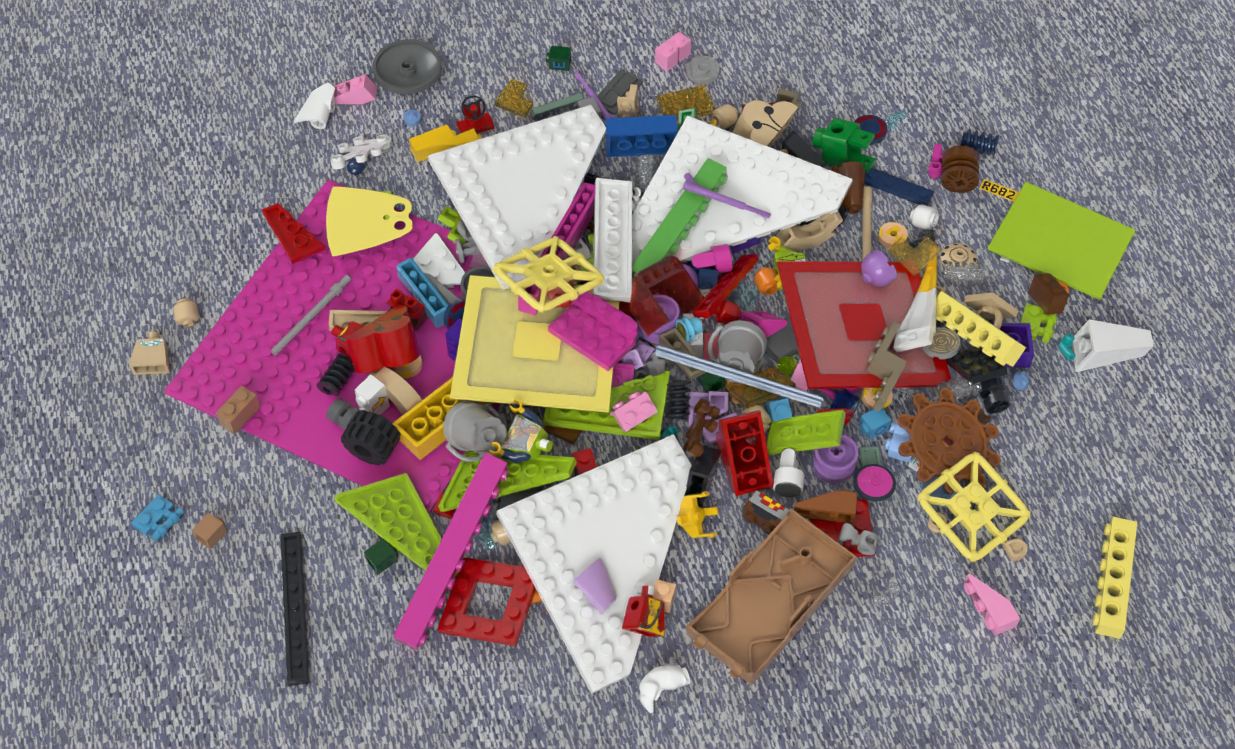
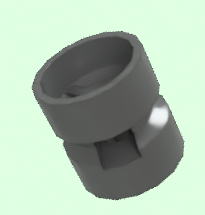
(341, 413)

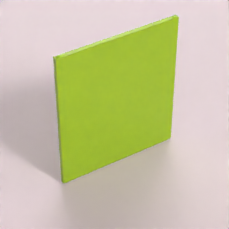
(1062, 240)

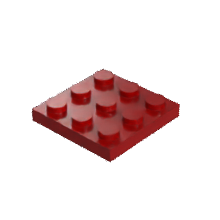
(861, 523)

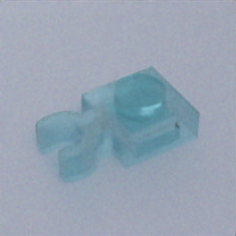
(485, 537)

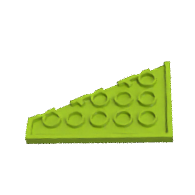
(604, 423)
(520, 477)
(396, 515)

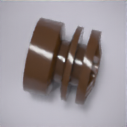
(960, 169)

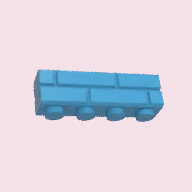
(422, 290)

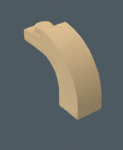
(810, 235)
(397, 390)

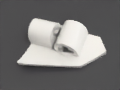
(318, 107)

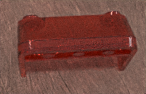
(668, 279)

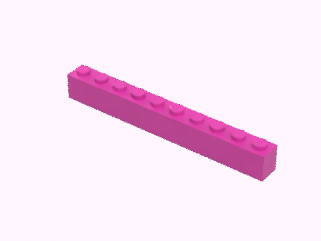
(568, 230)
(451, 551)

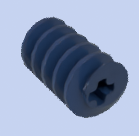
(980, 142)

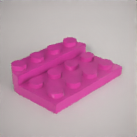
(596, 330)

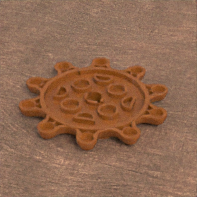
(948, 420)

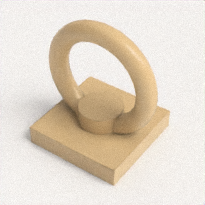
(991, 307)

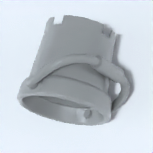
(739, 346)
(473, 429)

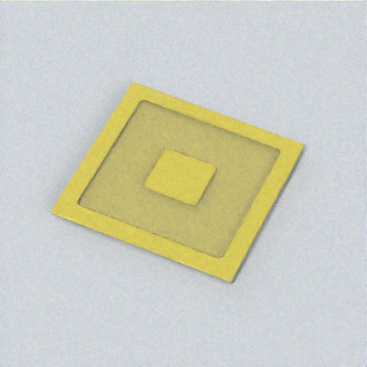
(515, 357)

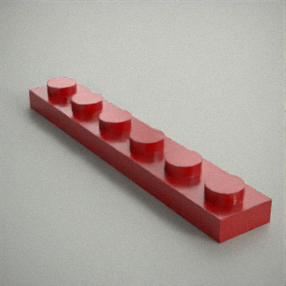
(725, 286)

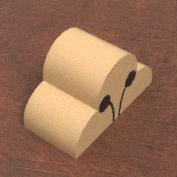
(764, 122)

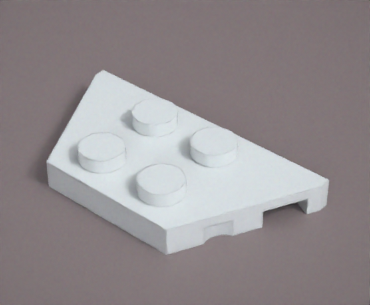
(439, 262)

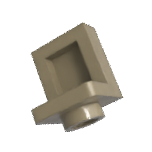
(788, 96)

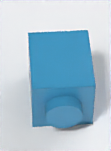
(778, 408)
(874, 423)

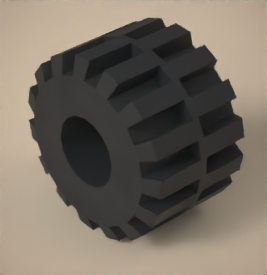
(370, 437)

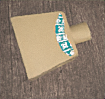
(150, 356)

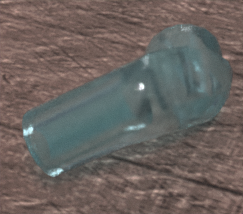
(892, 119)

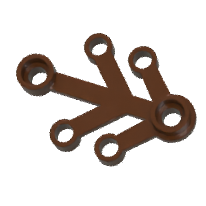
(702, 409)

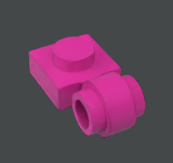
(934, 168)

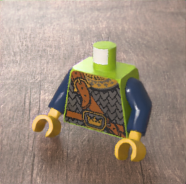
(524, 438)

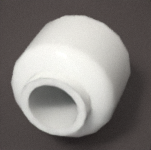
(924, 217)

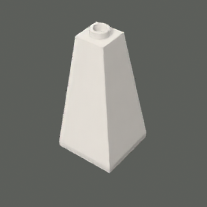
(1108, 343)

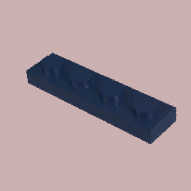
(898, 187)

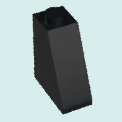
(800, 149)
(702, 473)

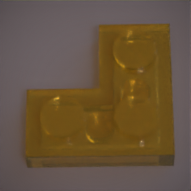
(511, 99)
(914, 259)

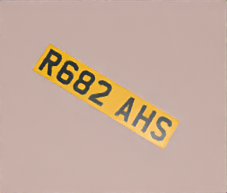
(999, 190)

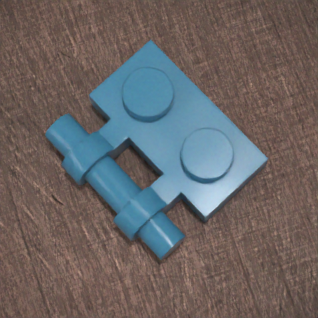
(153, 515)

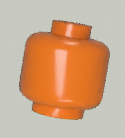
(765, 281)

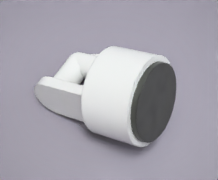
(788, 478)

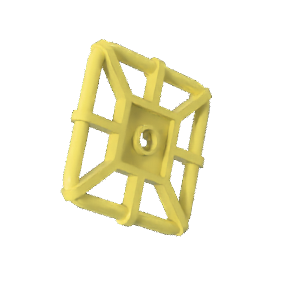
(558, 273)
(973, 519)

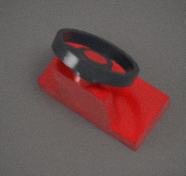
(473, 117)

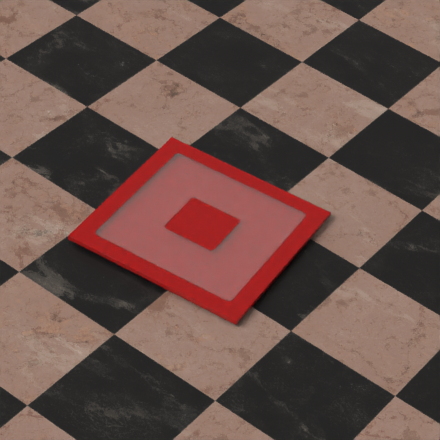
(843, 318)

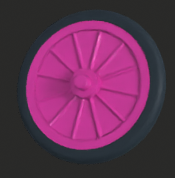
(874, 482)

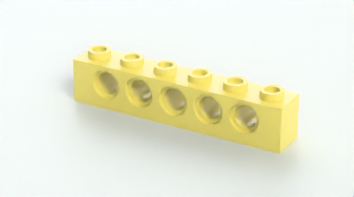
(978, 330)
(1115, 624)

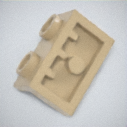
(629, 105)

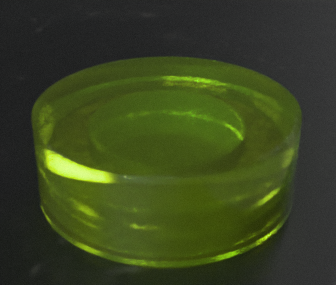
(787, 365)

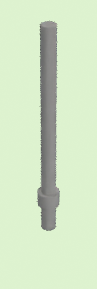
(334, 291)

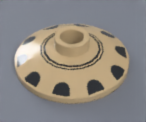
(951, 252)

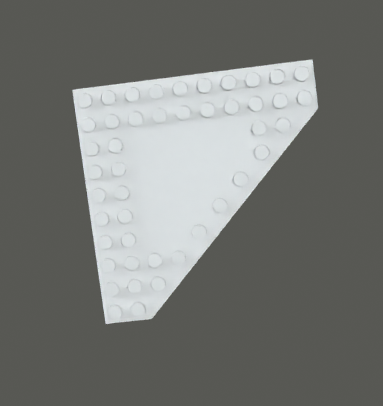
(756, 175)
(519, 181)
(608, 513)

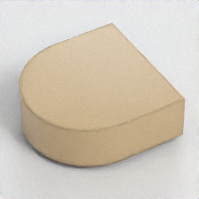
(1015, 549)

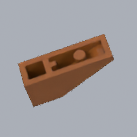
(832, 506)

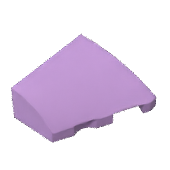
(717, 399)
(596, 586)

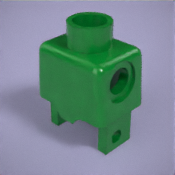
(844, 143)

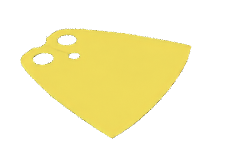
(357, 219)

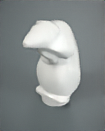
(660, 679)

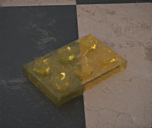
(685, 99)
(751, 396)

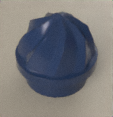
(354, 167)

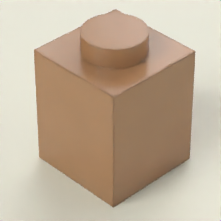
(209, 530)

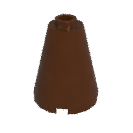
(855, 194)

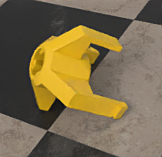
(692, 515)

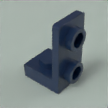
(707, 278)

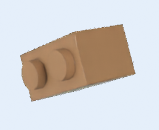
(237, 410)

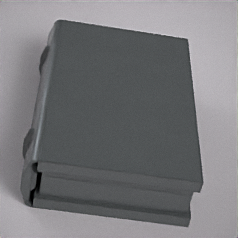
(782, 343)

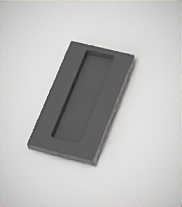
(617, 88)

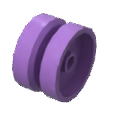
(672, 311)
(837, 462)

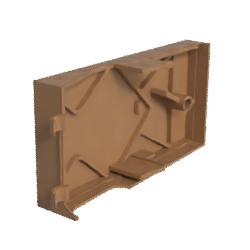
(770, 597)

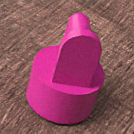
(719, 258)

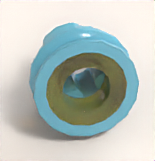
(689, 327)

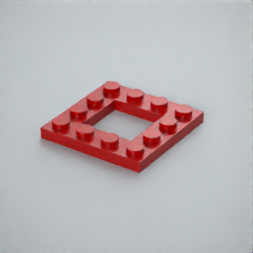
(506, 632)

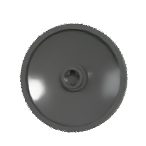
(407, 66)

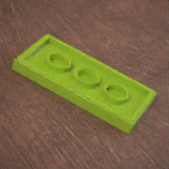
(806, 432)

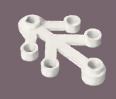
(360, 150)

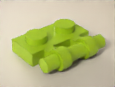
(1034, 315)

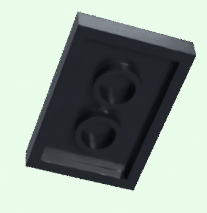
(976, 365)

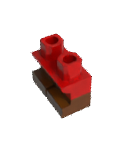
(415, 308)

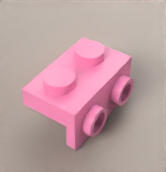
(633, 411)

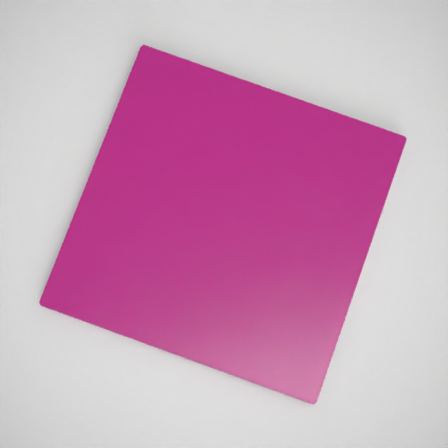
(285, 384)

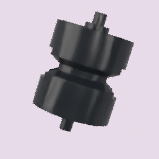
(994, 396)

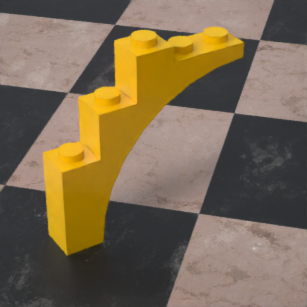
(439, 140)

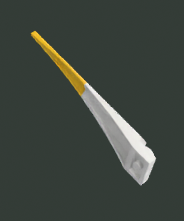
(920, 320)

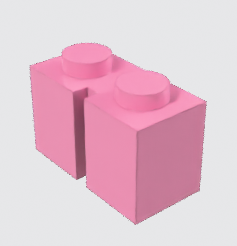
(672, 51)

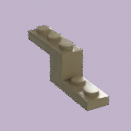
(674, 340)
(885, 366)

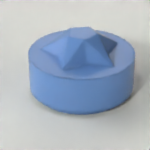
(412, 118)
(1021, 380)

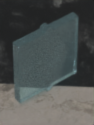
(744, 296)

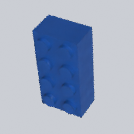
(640, 135)

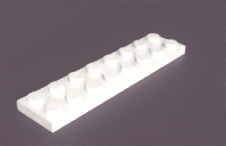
(613, 238)

